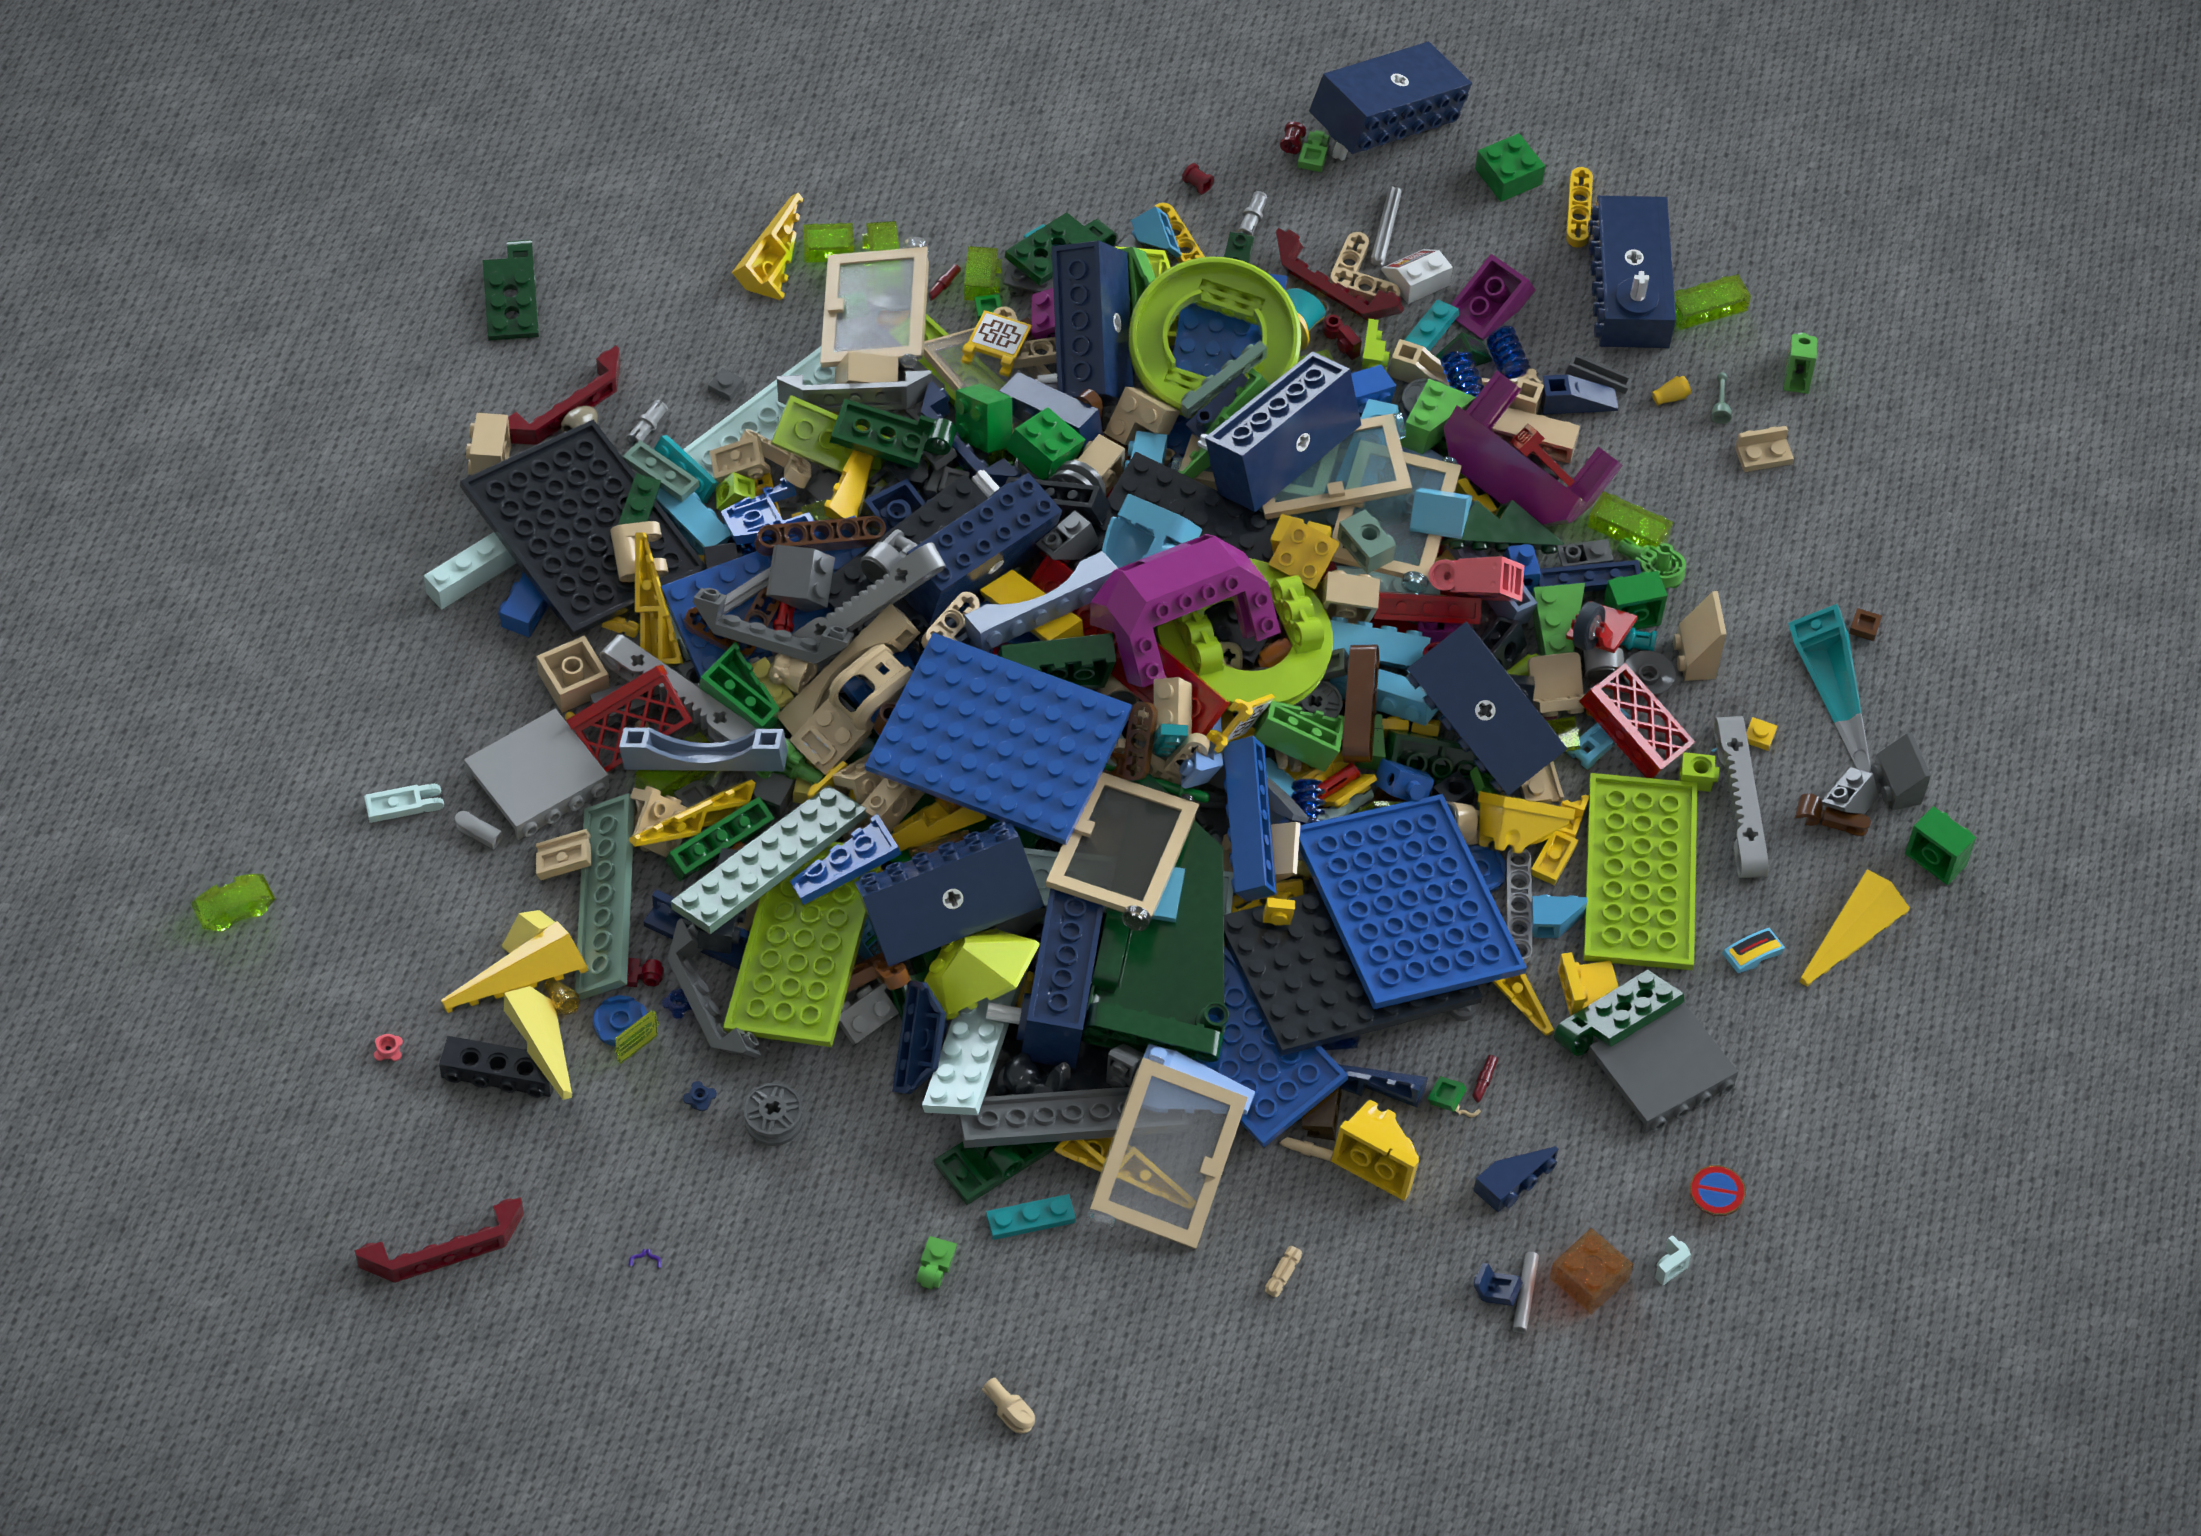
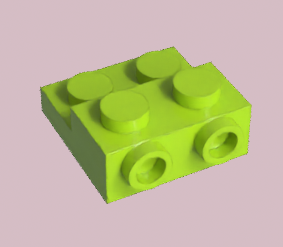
(1374, 347)

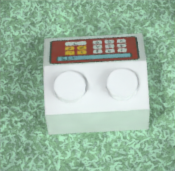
(1419, 274)

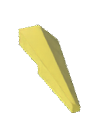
(538, 1024)

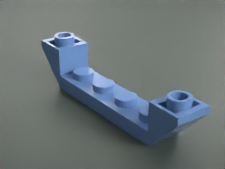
(1201, 768)

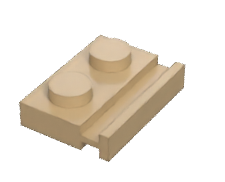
(1543, 786)
(563, 854)

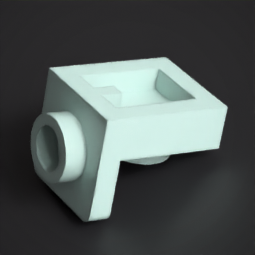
(1674, 1262)

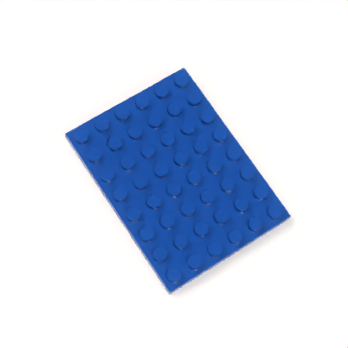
(999, 738)
(1409, 901)

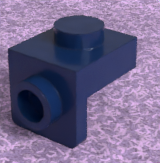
(1496, 1287)

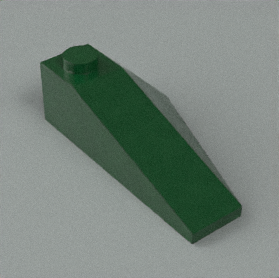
(1429, 754)

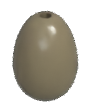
(578, 417)

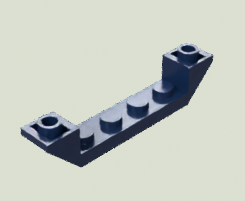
(936, 407)

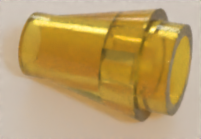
(563, 997)

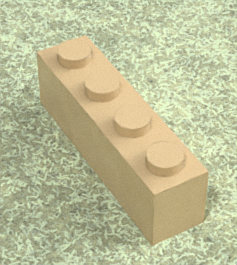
(1558, 435)

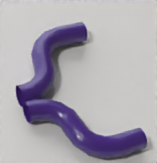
(644, 1251)

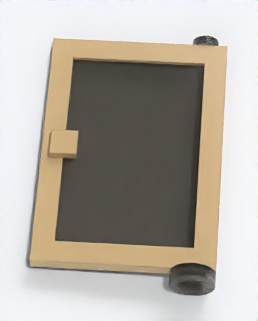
(1124, 848)

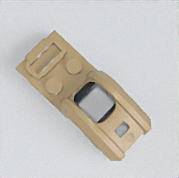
(836, 727)

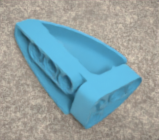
(1144, 531)

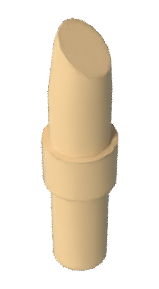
(1307, 1148)

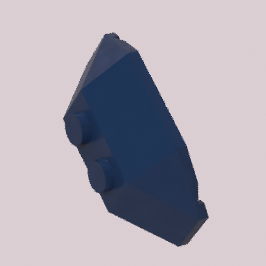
(919, 1038)

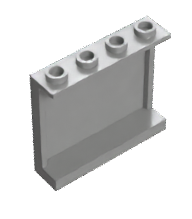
(538, 773)

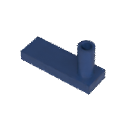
(1205, 417)

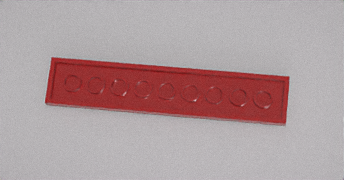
(1206, 702)

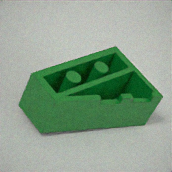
(739, 689)

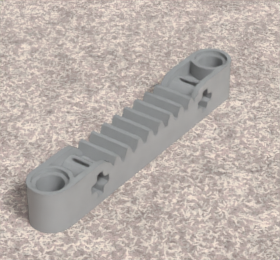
(902, 579)
(632, 661)
(1735, 756)

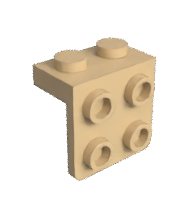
(1557, 683)
(655, 810)

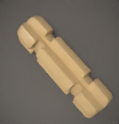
(1283, 1271)

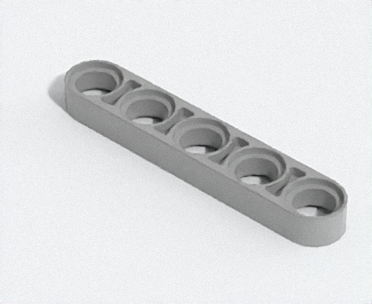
(1522, 895)

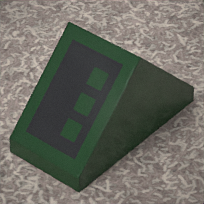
(1467, 343)

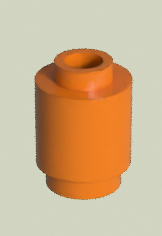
(1274, 653)

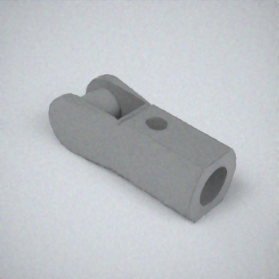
(478, 829)

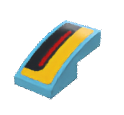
(1751, 950)

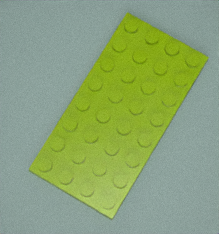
(1641, 871)
(798, 962)

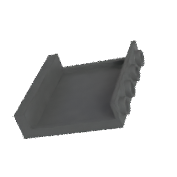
(1666, 1068)

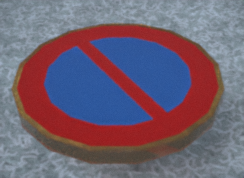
(1717, 1190)

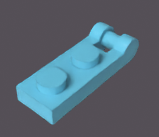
(1597, 741)

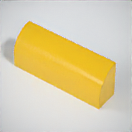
(1014, 589)

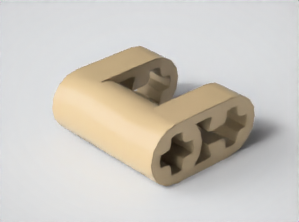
(624, 548)

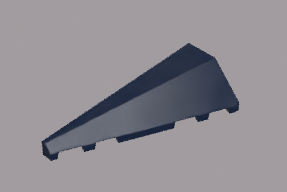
(1395, 1085)

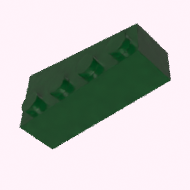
(1076, 659)

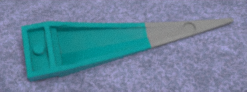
(1828, 658)

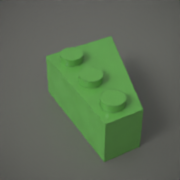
(1139, 274)
(1430, 414)
(1554, 616)
(1301, 734)

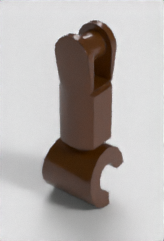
(1812, 808)

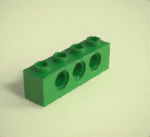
(724, 834)

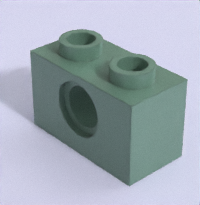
(1366, 541)

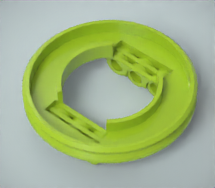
(1215, 284)
(1291, 680)

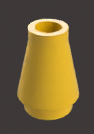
(1673, 390)

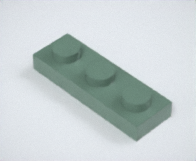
(654, 465)

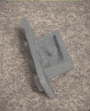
(866, 1012)

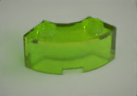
(236, 901)

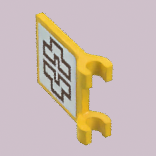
(998, 338)
(1247, 715)

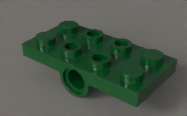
(981, 1169)

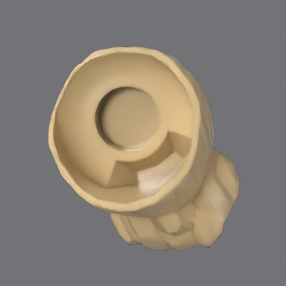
(791, 672)

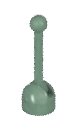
(1721, 411)

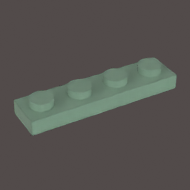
(1215, 384)

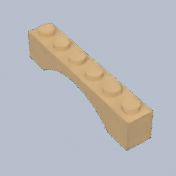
(1416, 362)
(888, 628)

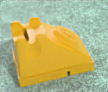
(1518, 821)
(1377, 1150)

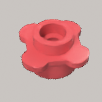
(391, 1041)

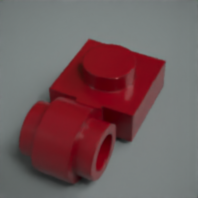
(1347, 340)
(652, 976)

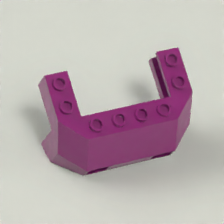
(1510, 474)
(1172, 586)

